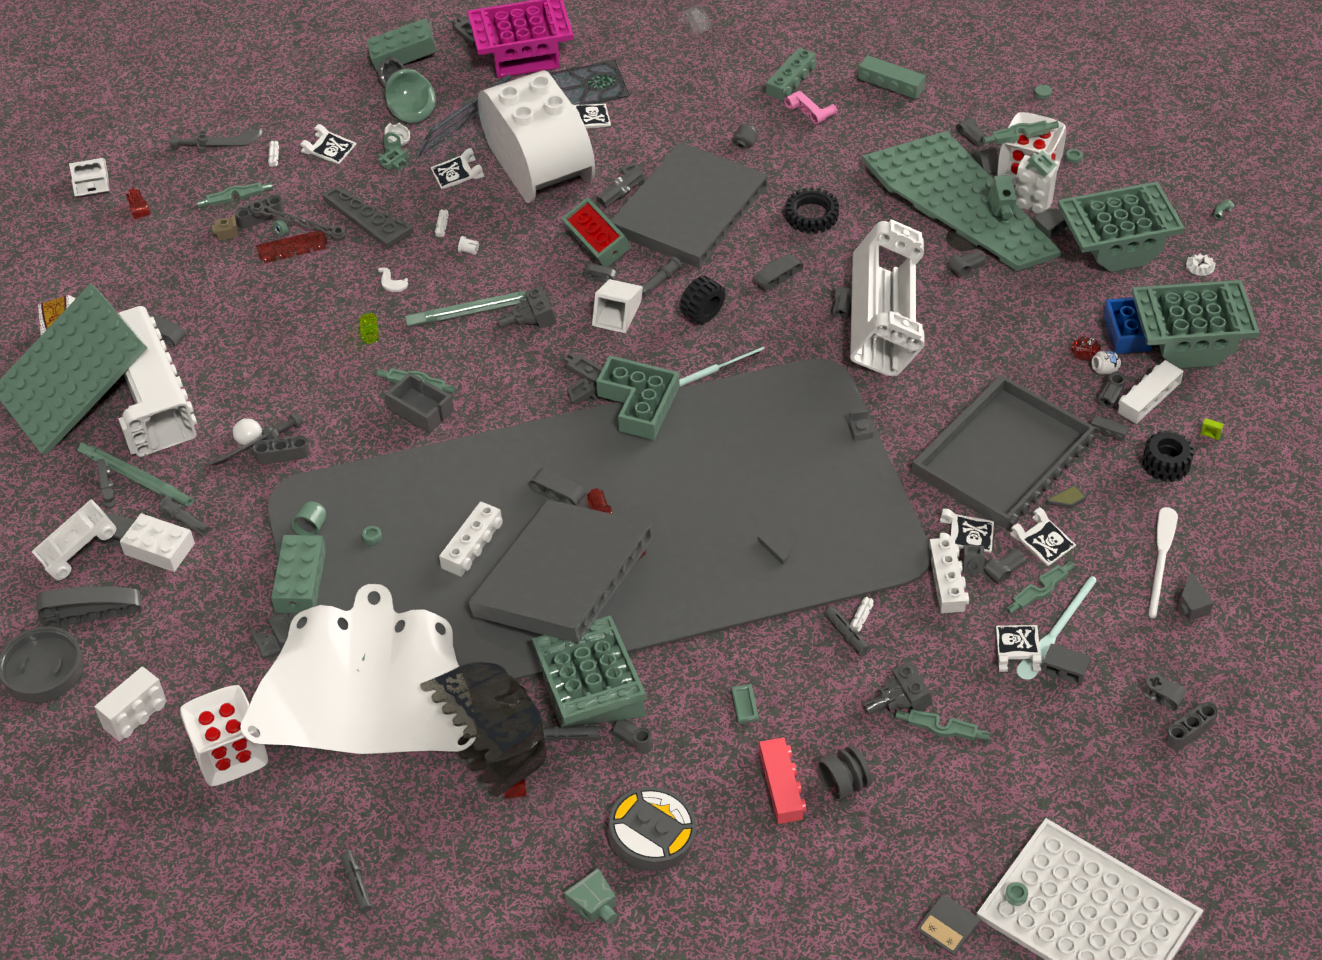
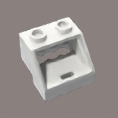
(89, 175)

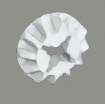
(1202, 270)

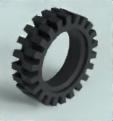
(817, 197)

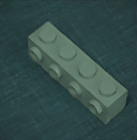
(791, 74)
(891, 77)

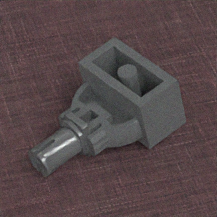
(530, 310)
(902, 691)

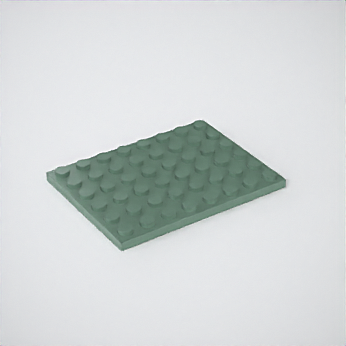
(69, 369)

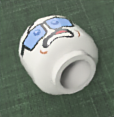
(1106, 362)

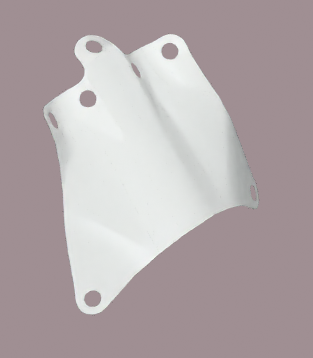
(323, 703)

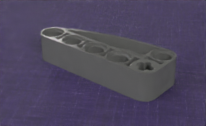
(82, 604)

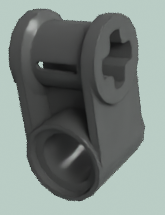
(1164, 692)

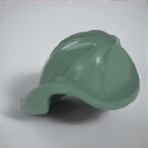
(410, 96)

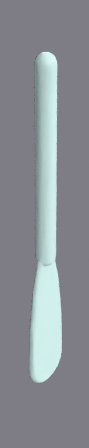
(712, 369)
(1024, 669)

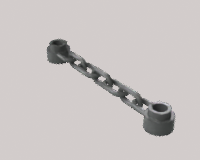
(257, 212)

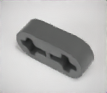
(600, 273)

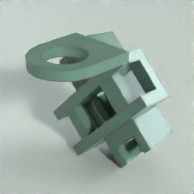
(393, 151)

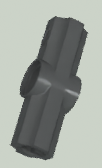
(620, 187)

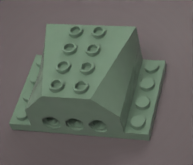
(1122, 225)
(1195, 320)
(590, 678)

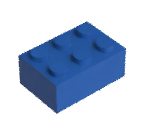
(1124, 326)

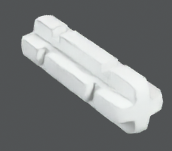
(273, 153)
(441, 223)
(862, 613)

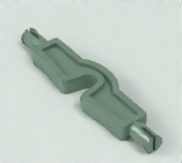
(1012, 133)
(242, 191)
(396, 375)
(1047, 581)
(953, 728)

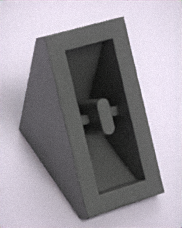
(987, 160)

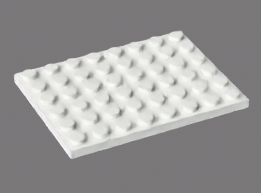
(1087, 904)

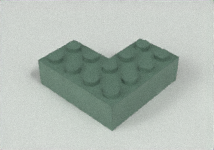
(644, 390)

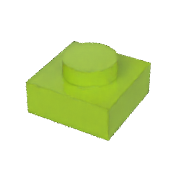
(1211, 429)

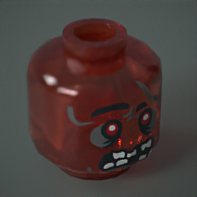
(1085, 348)

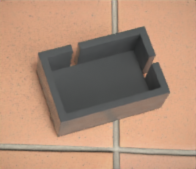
(422, 410)

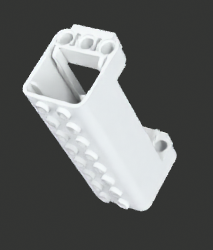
(885, 301)
(160, 408)

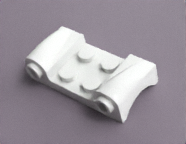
(71, 537)

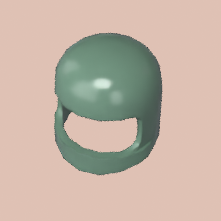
(313, 513)

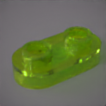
(369, 328)

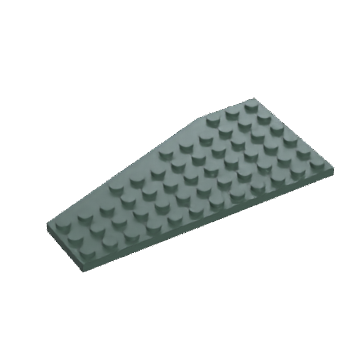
(954, 188)

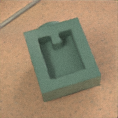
(1041, 163)

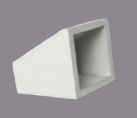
(616, 305)

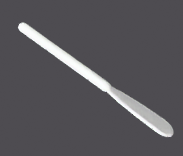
(1165, 532)

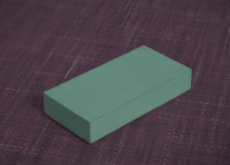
(745, 704)

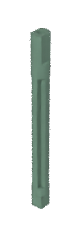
(464, 309)
(135, 474)

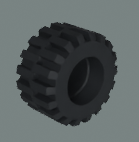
(702, 299)
(1165, 466)

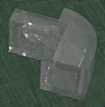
(696, 19)

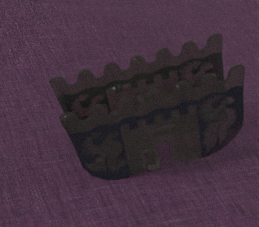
(499, 716)

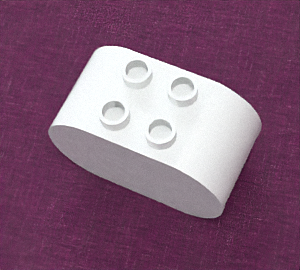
(535, 133)

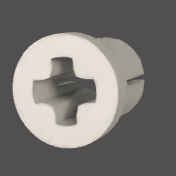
(468, 246)

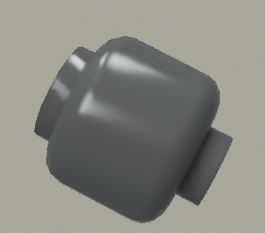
(745, 136)

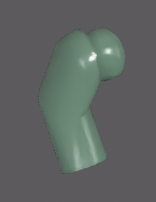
(1226, 204)

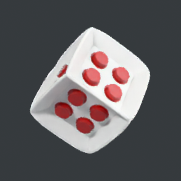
(1013, 152)
(217, 738)

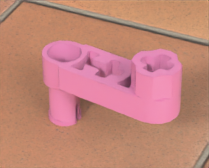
(811, 110)

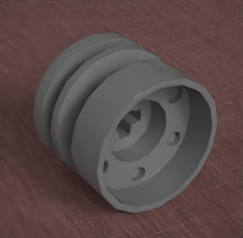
(846, 770)

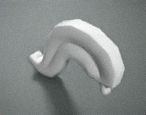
(392, 285)

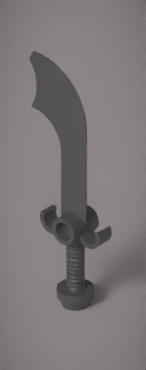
(203, 141)
(267, 433)

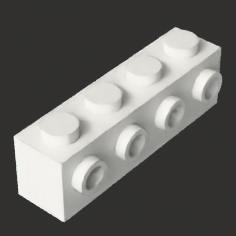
(1150, 391)
(471, 539)
(947, 575)

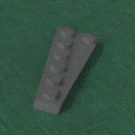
(368, 218)

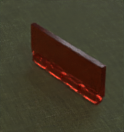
(285, 247)

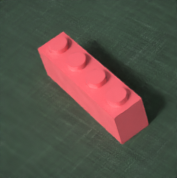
(781, 780)

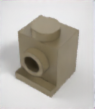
(226, 228)

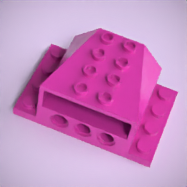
(521, 35)

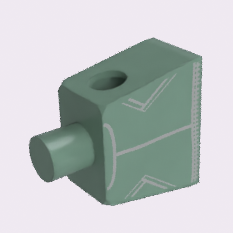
(1002, 196)
(592, 898)

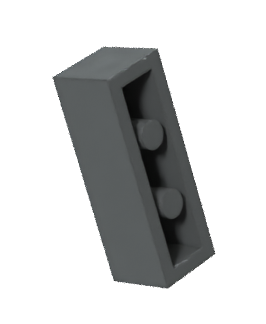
(1110, 428)

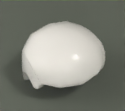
(401, 130)
(246, 431)

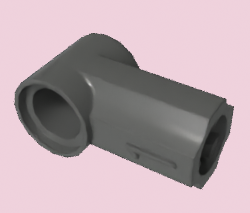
(969, 129)
(965, 264)
(843, 301)
(1113, 389)
(1002, 568)
(636, 736)

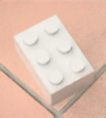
(1032, 189)
(157, 542)
(131, 704)

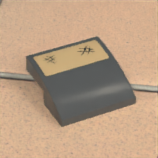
(949, 924)

